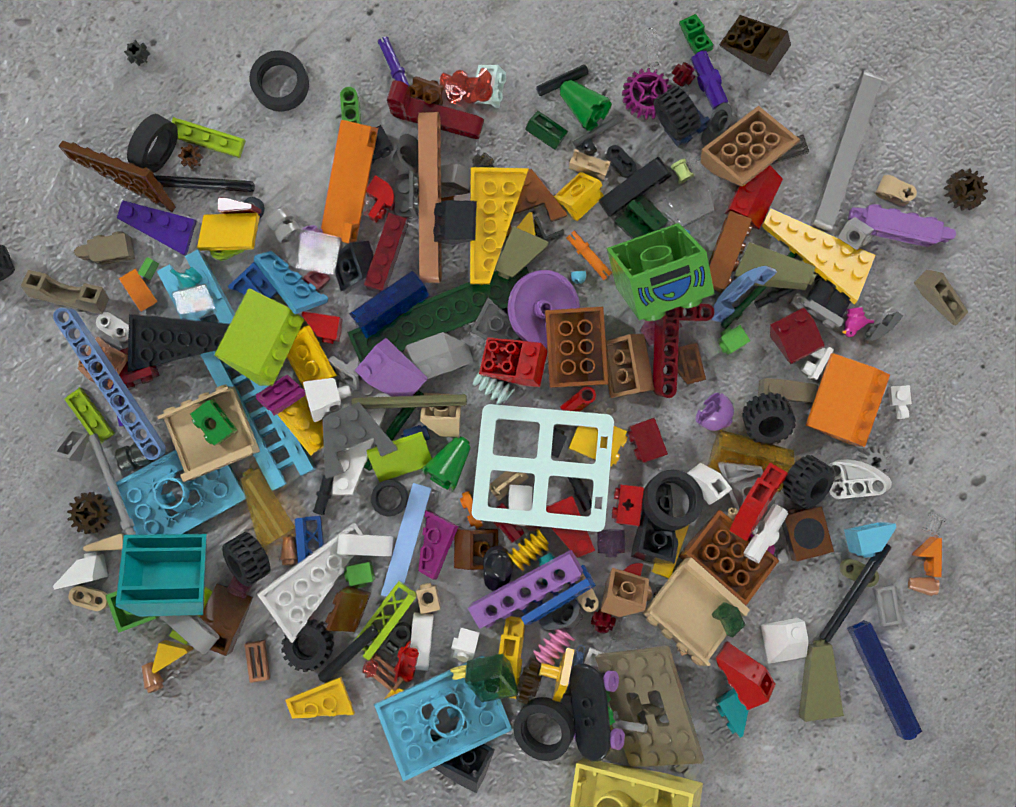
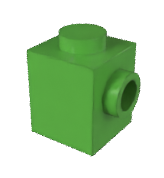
(732, 339)
(359, 574)

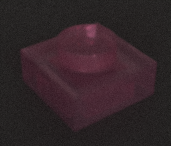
(238, 589)

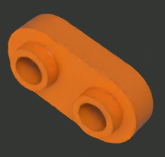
(467, 502)

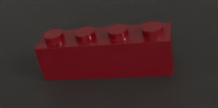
(386, 253)

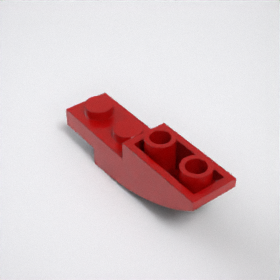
(757, 501)

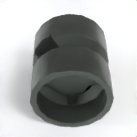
(130, 457)

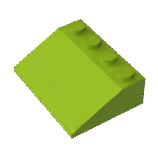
(259, 338)

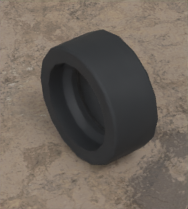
(375, 500)

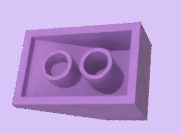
(390, 371)

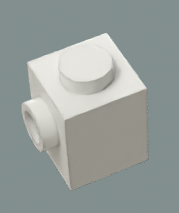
(465, 645)

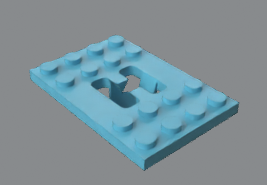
(148, 508)
(410, 732)

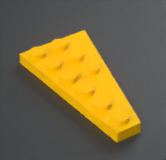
(831, 256)

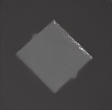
(194, 302)

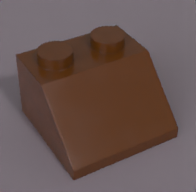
(471, 547)

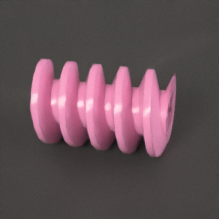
(553, 646)

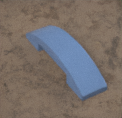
(723, 305)

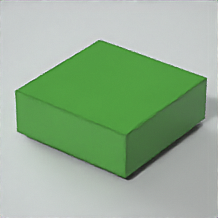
(148, 268)

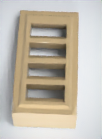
(111, 543)

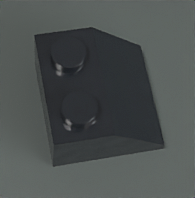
(455, 222)

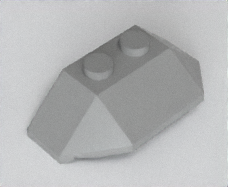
(438, 354)

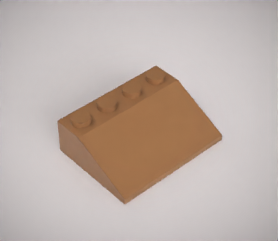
(747, 147)

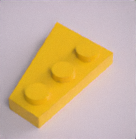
(322, 700)

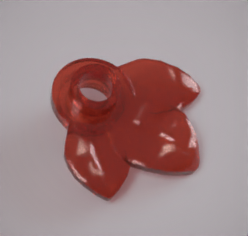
(455, 84)
(477, 86)

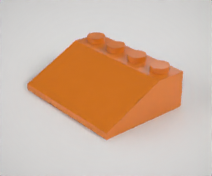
(847, 400)

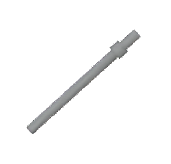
(127, 523)

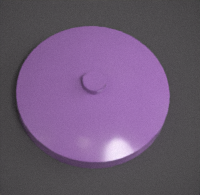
(534, 295)

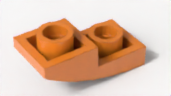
(138, 290)

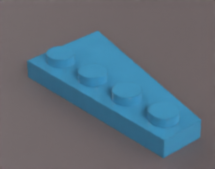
(289, 284)

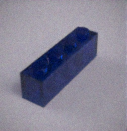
(389, 304)

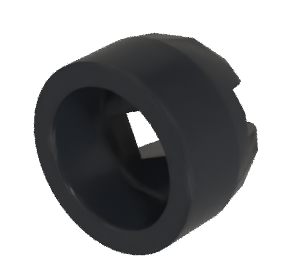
(588, 144)

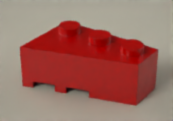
(575, 540)

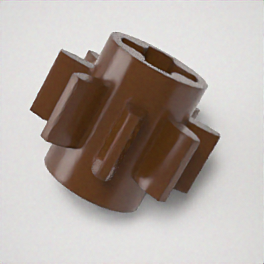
(186, 152)

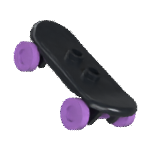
(591, 711)

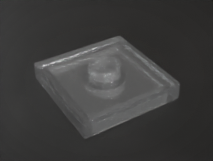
(318, 252)

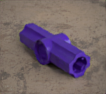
(709, 79)

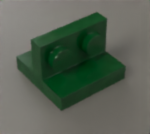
(640, 218)

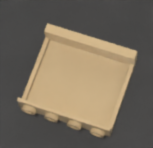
(193, 450)
(686, 608)

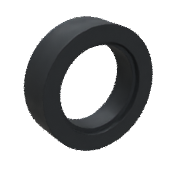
(273, 59)
(143, 137)
(692, 490)
(533, 747)

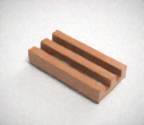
(262, 644)
(384, 672)

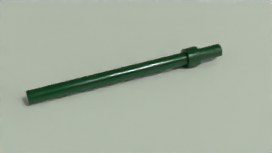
(747, 301)

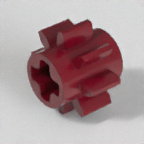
(683, 74)
(603, 621)

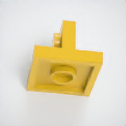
(580, 195)

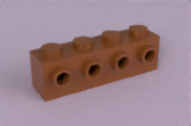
(727, 249)

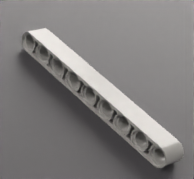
(846, 151)

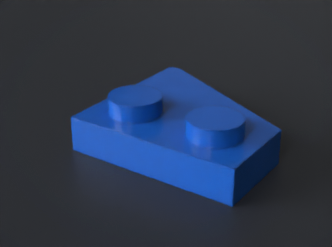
(253, 279)

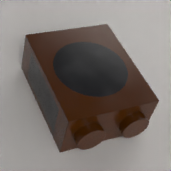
(807, 533)

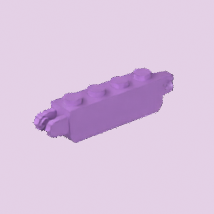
(903, 226)

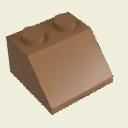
(624, 593)

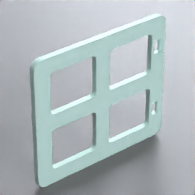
(542, 467)

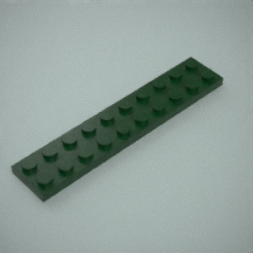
(438, 314)

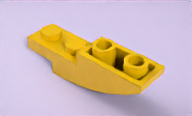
(512, 643)

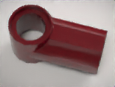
(512, 531)

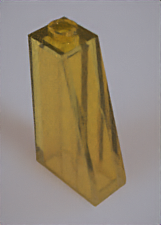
(264, 509)

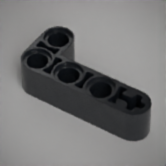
(648, 176)

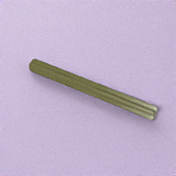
(411, 401)

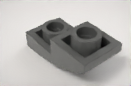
(879, 330)

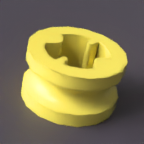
(459, 672)

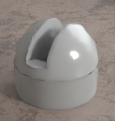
(782, 555)

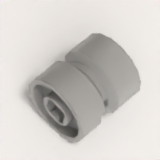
(283, 225)

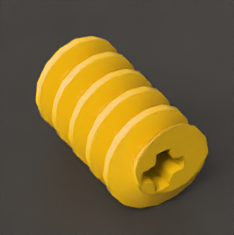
(529, 550)

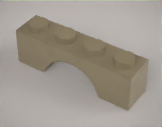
(45, 288)

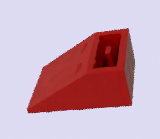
(514, 361)
(746, 675)

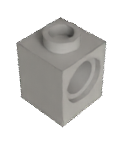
(849, 237)

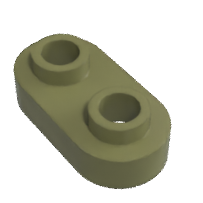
(856, 569)

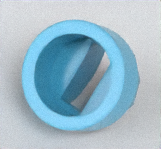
(578, 277)

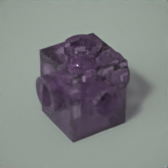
(611, 542)

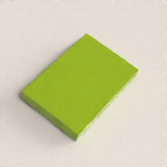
(410, 456)

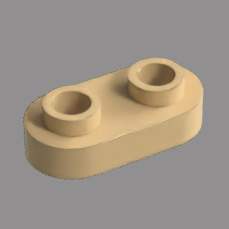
(90, 598)

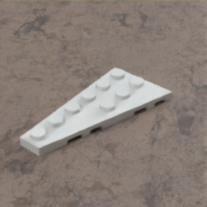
(354, 458)
(302, 588)

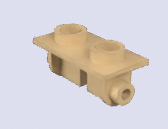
(500, 485)

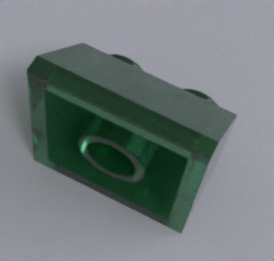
(491, 678)

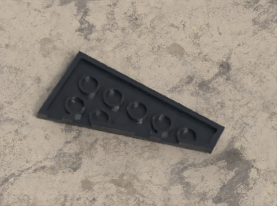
(166, 339)

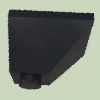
(353, 263)

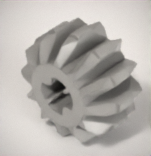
(876, 454)

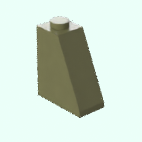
(519, 252)

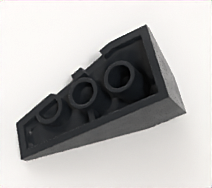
(652, 542)
(468, 768)

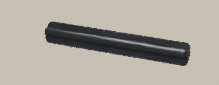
(350, 652)

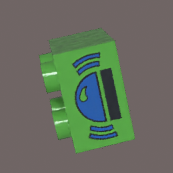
(661, 272)

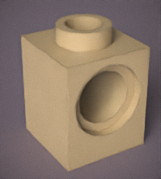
(424, 606)

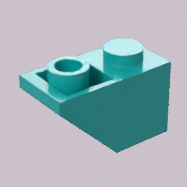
(733, 710)

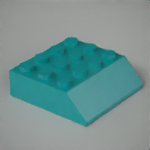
(162, 574)

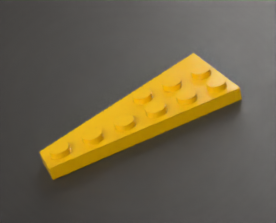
(496, 198)

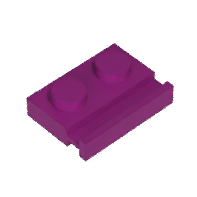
(280, 395)

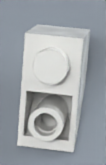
(710, 482)

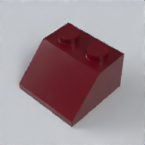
(796, 335)
(646, 440)

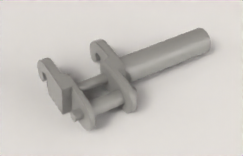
(619, 724)

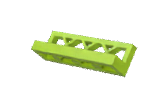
(394, 618)

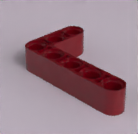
(452, 120)
(671, 340)

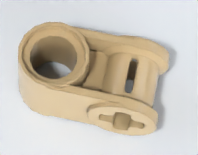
(895, 190)
(582, 598)

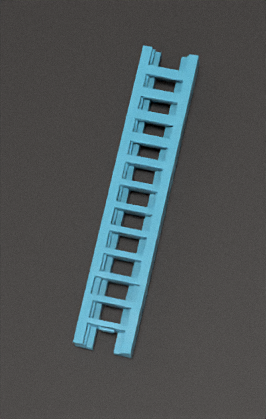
(218, 371)

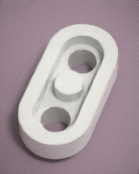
(113, 326)

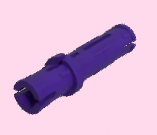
(397, 72)

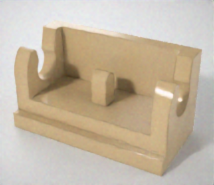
(589, 165)

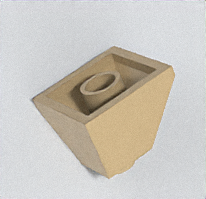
(442, 420)

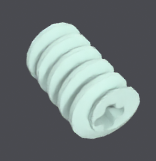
(494, 387)

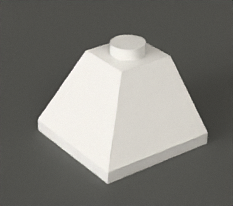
(84, 570)
(785, 640)

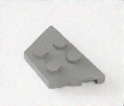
(741, 480)

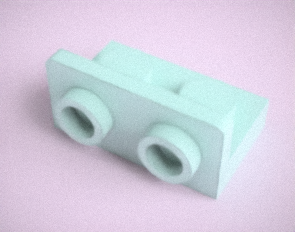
(497, 83)

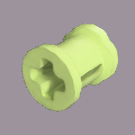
(682, 171)

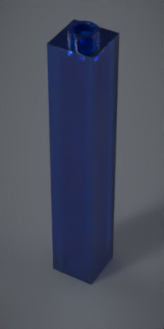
(884, 680)

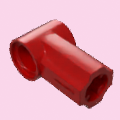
(576, 402)

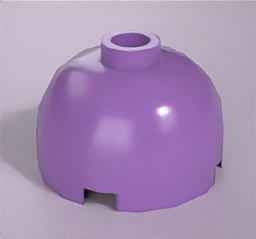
(717, 413)

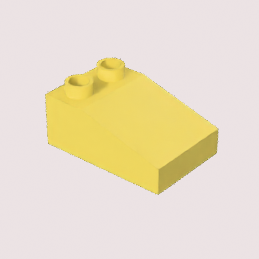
(625, 786)

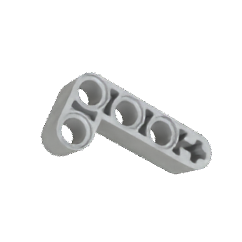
(193, 630)

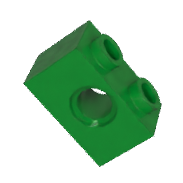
(224, 426)

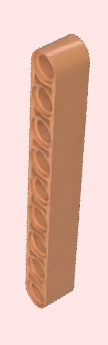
(429, 193)

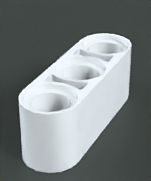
(364, 545)
(421, 638)

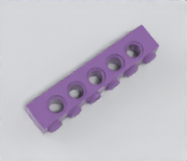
(480, 608)

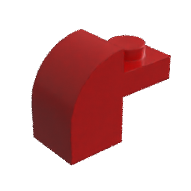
(384, 198)

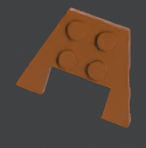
(536, 194)

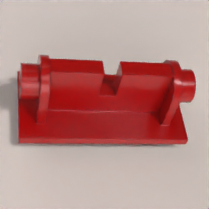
(407, 661)

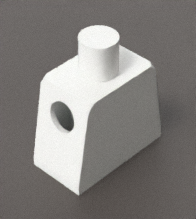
(324, 397)

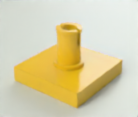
(559, 673)

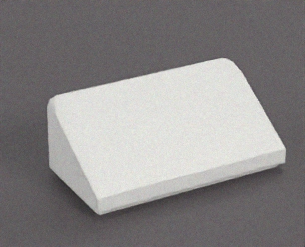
(520, 498)

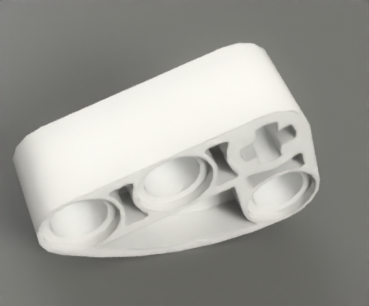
(856, 471)

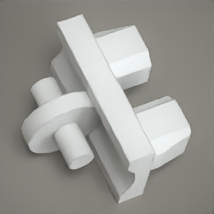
(814, 370)

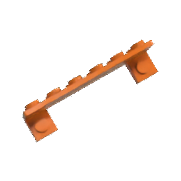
(349, 180)

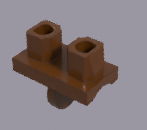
(427, 90)

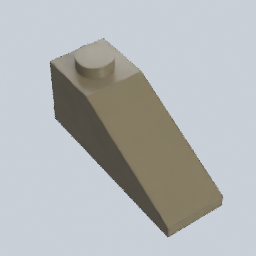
(941, 295)
(792, 390)

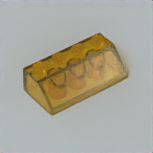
(743, 450)

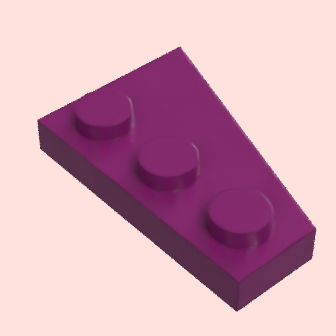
(437, 541)

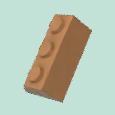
(628, 366)

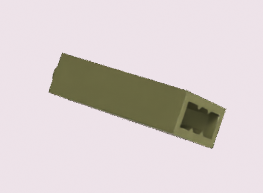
(790, 272)
(820, 684)

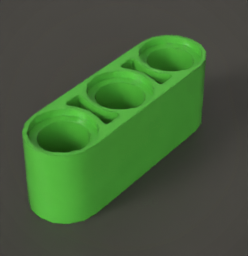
(350, 107)

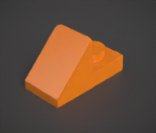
(933, 552)

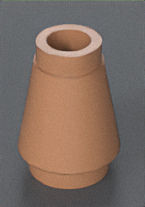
(289, 551)
(924, 585)
(151, 680)

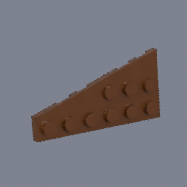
(124, 174)

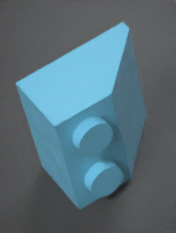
(869, 538)

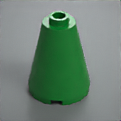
(585, 104)
(448, 463)

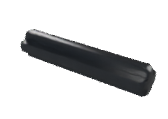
(556, 82)

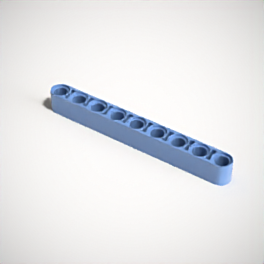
(101, 379)

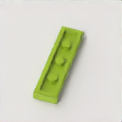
(209, 138)

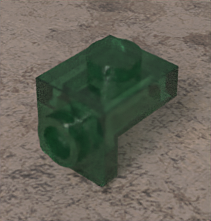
(730, 618)

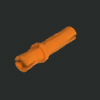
(588, 254)

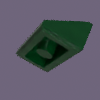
(546, 130)

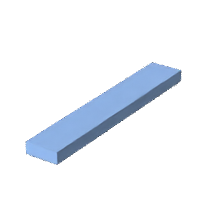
(406, 538)

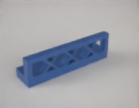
(302, 536)
(558, 601)

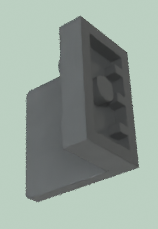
(407, 196)

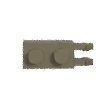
(107, 249)

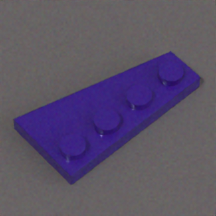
(162, 226)

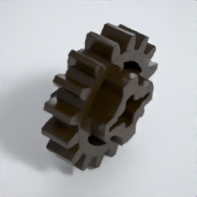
(959, 193)
(88, 522)
(529, 682)

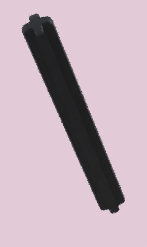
(206, 183)
(854, 594)

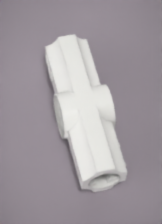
(766, 533)

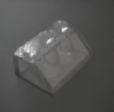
(638, 633)

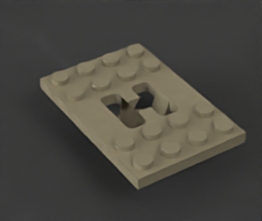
(643, 673)

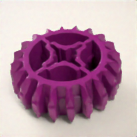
(636, 83)

